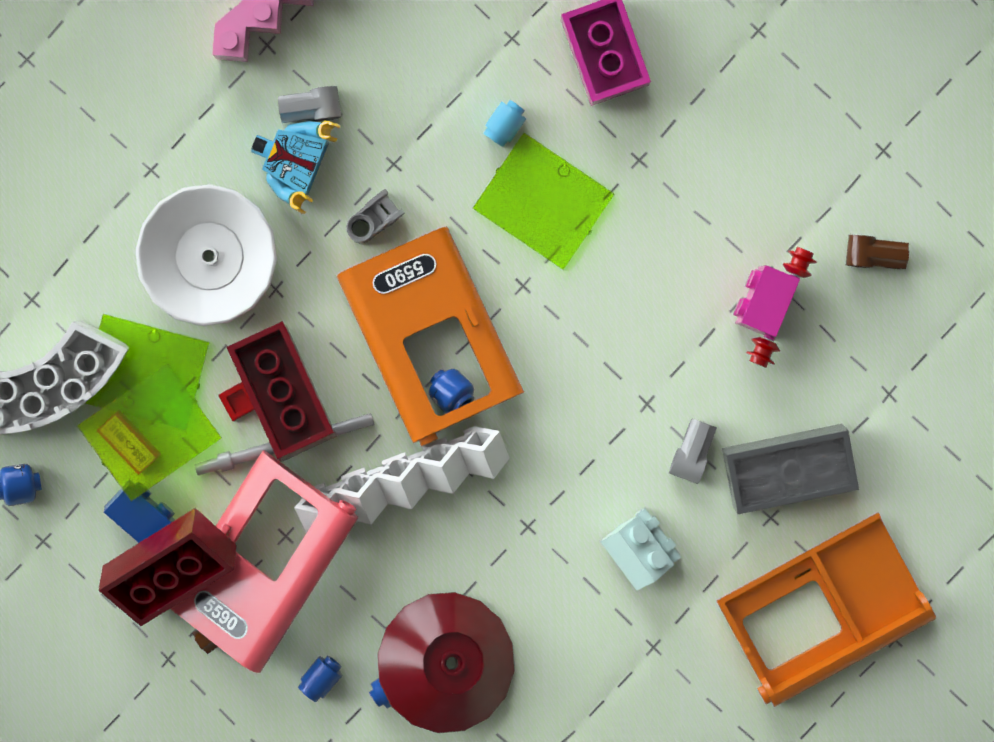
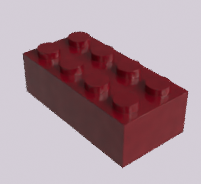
(281, 391)
(168, 567)

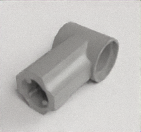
(318, 104)
(691, 458)

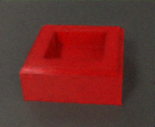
(236, 401)

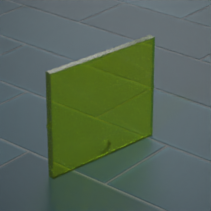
(543, 201)
(147, 353)
(149, 432)

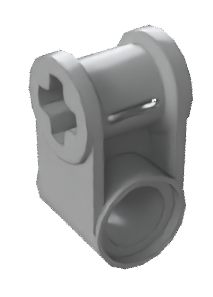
(375, 217)

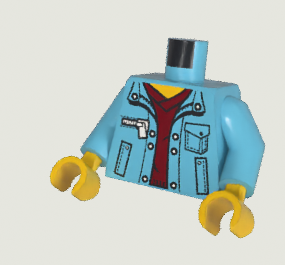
(294, 159)

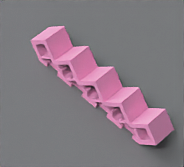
(234, 29)

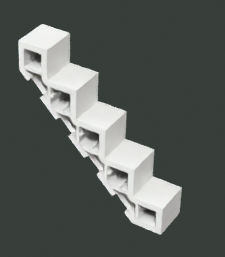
(407, 478)

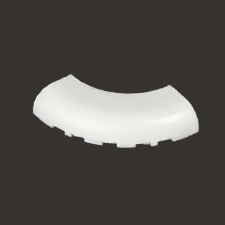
(59, 380)

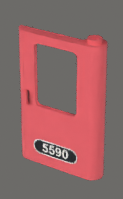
(247, 609)

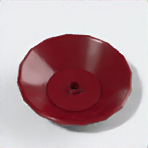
(416, 655)

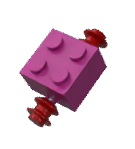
(768, 302)

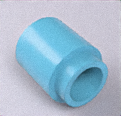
(505, 123)

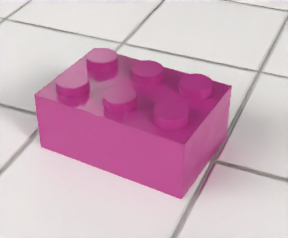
(605, 50)

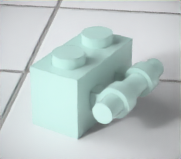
(641, 549)

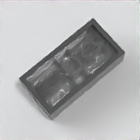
(790, 468)

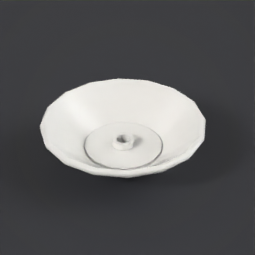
(174, 248)

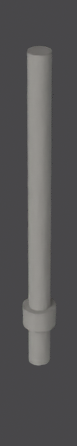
(227, 460)

